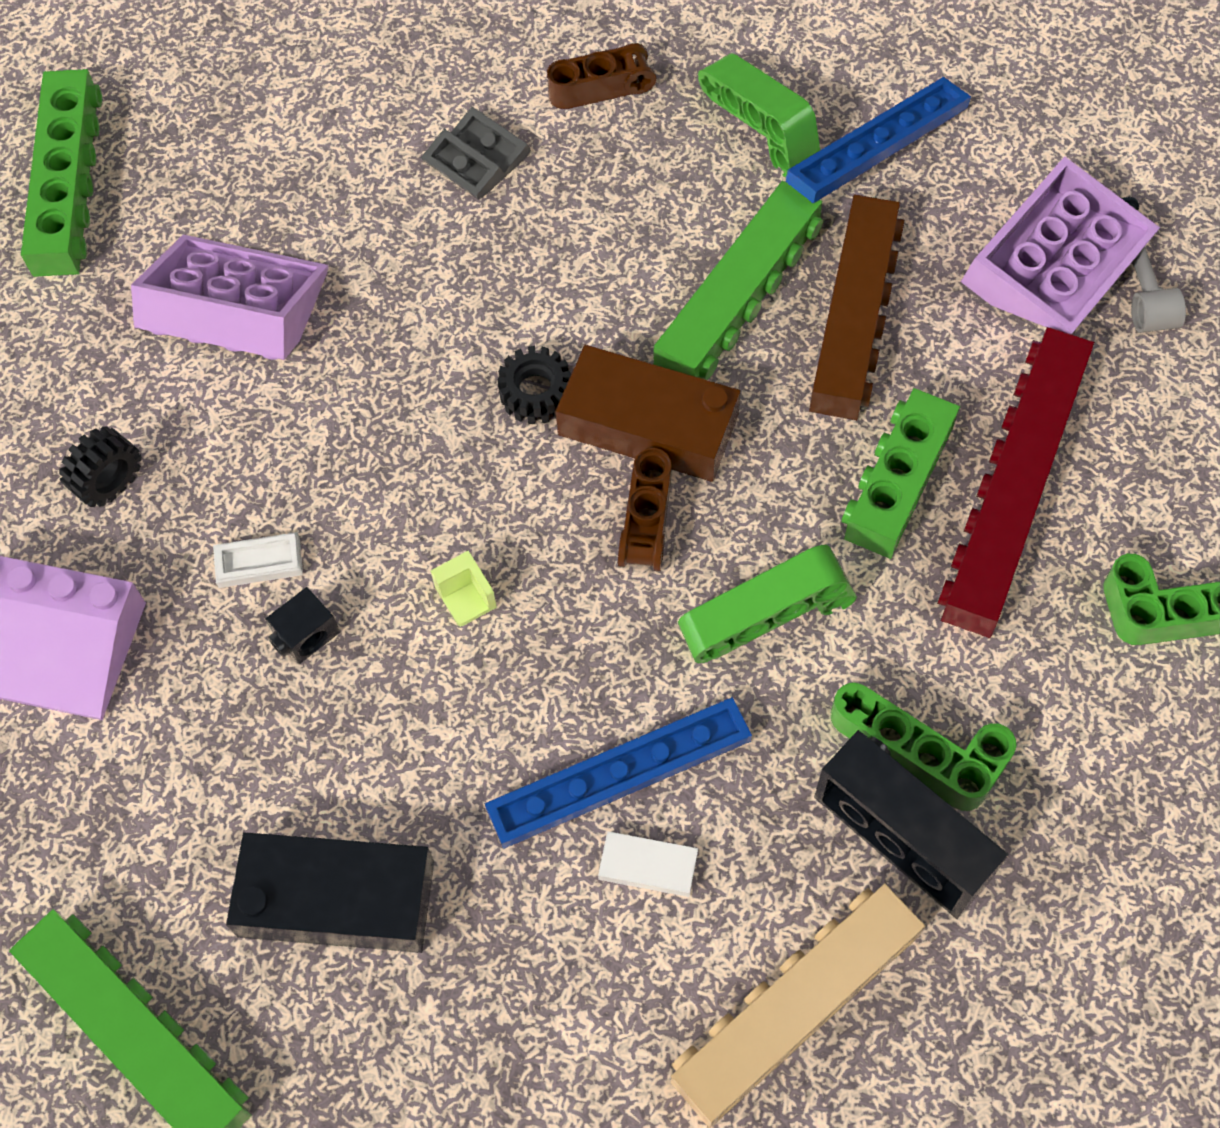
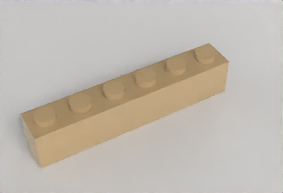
(795, 1005)

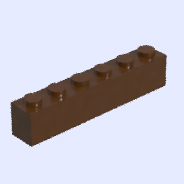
(855, 307)

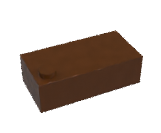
(641, 406)

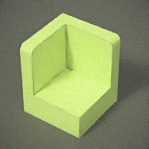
(463, 588)

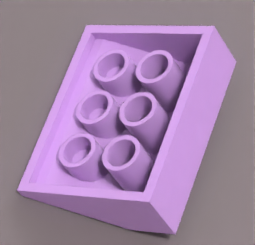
(1060, 250)
(228, 296)
(63, 636)

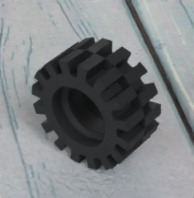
(532, 365)
(100, 466)

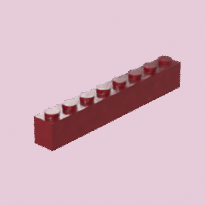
(1017, 483)

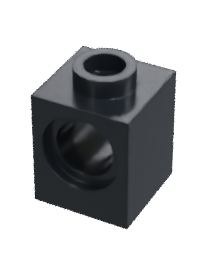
(301, 626)

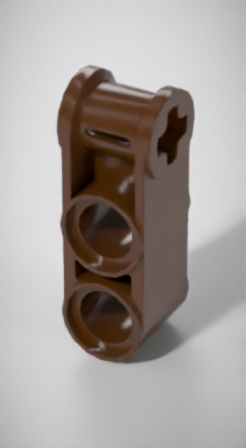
(599, 76)
(644, 536)

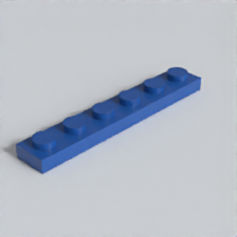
(877, 139)
(617, 772)

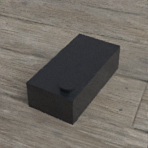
(908, 823)
(331, 892)

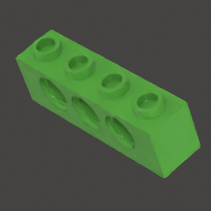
(882, 528)

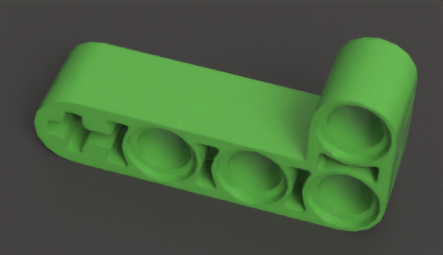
(764, 106)
(766, 603)
(1157, 605)
(918, 739)

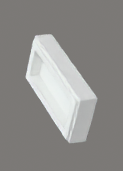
(257, 560)
(648, 864)

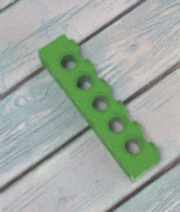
(61, 173)

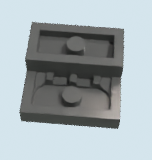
(476, 153)

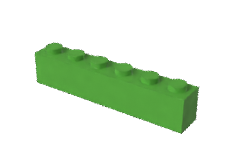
(739, 284)
(126, 1028)

